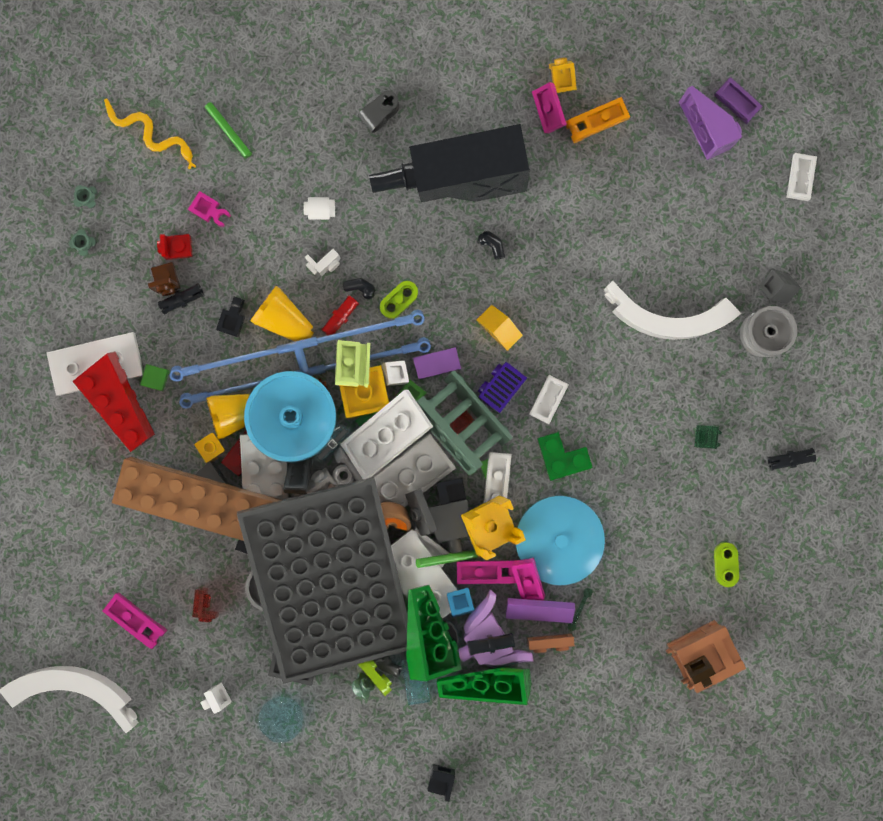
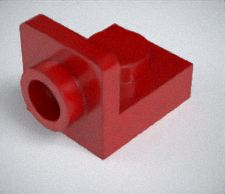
(175, 246)

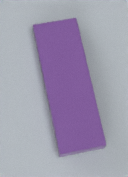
(540, 610)

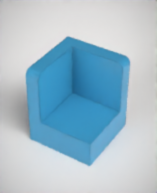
(460, 602)

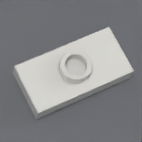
(801, 177)
(548, 399)

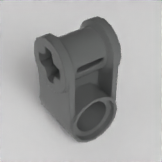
(377, 113)

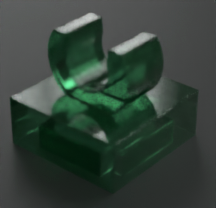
(707, 437)

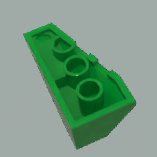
(429, 644)
(493, 685)

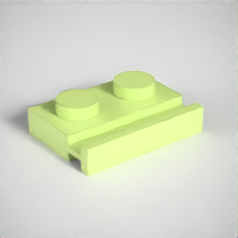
(352, 363)

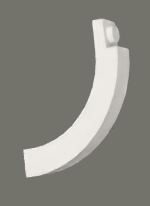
(667, 327)
(75, 680)

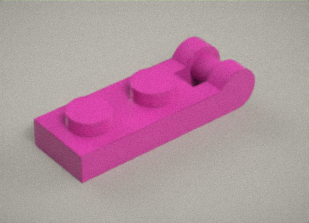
(484, 572)
(134, 620)

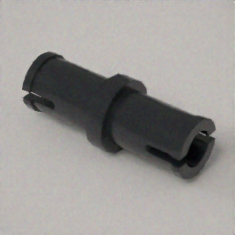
(181, 298)
(791, 459)
(491, 644)

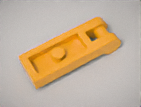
(598, 119)

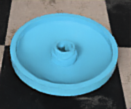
(290, 416)
(562, 539)

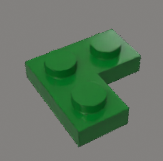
(560, 463)

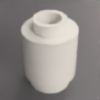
(319, 208)

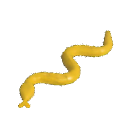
(148, 131)

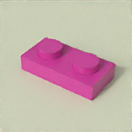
(549, 107)
(528, 579)

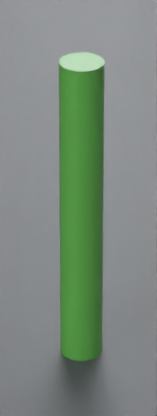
(228, 130)
(446, 558)

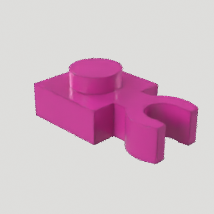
(206, 208)

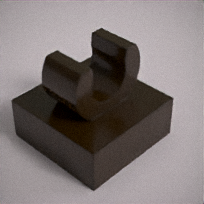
(700, 671)

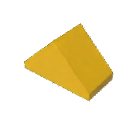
(499, 327)

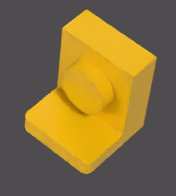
(563, 75)
(209, 447)

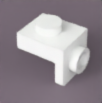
(328, 262)

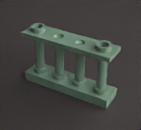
(454, 442)

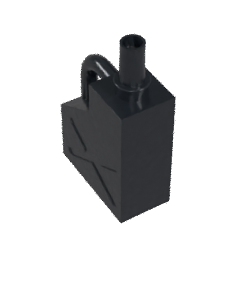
(463, 167)

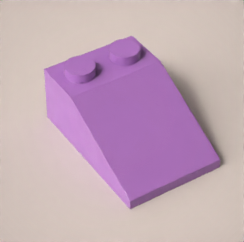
(710, 123)

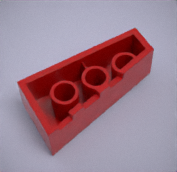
(112, 397)

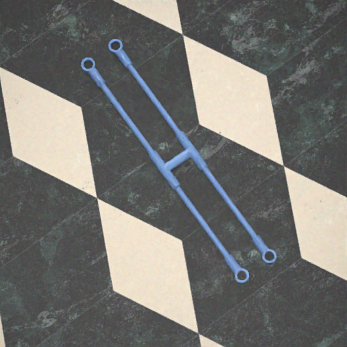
(298, 347)

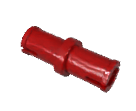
(340, 316)

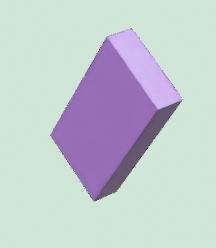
(738, 100)
(437, 363)

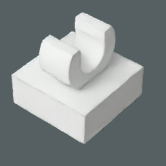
(395, 373)
(216, 698)

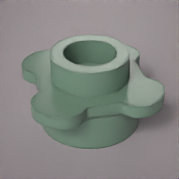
(79, 194)
(76, 240)
(362, 686)

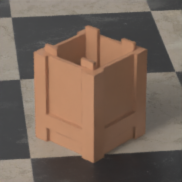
(712, 642)

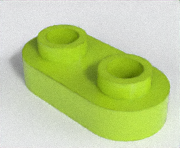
(398, 299)
(725, 565)
(380, 682)

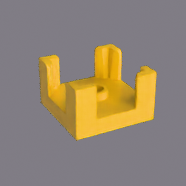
(364, 400)
(491, 526)

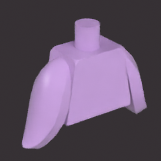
(483, 623)

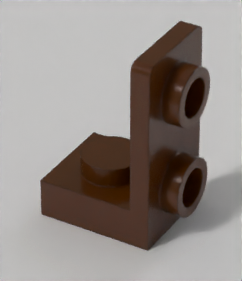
(164, 279)

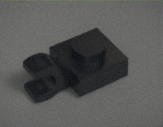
(230, 321)

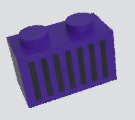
(501, 387)

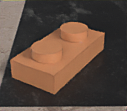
(542, 643)

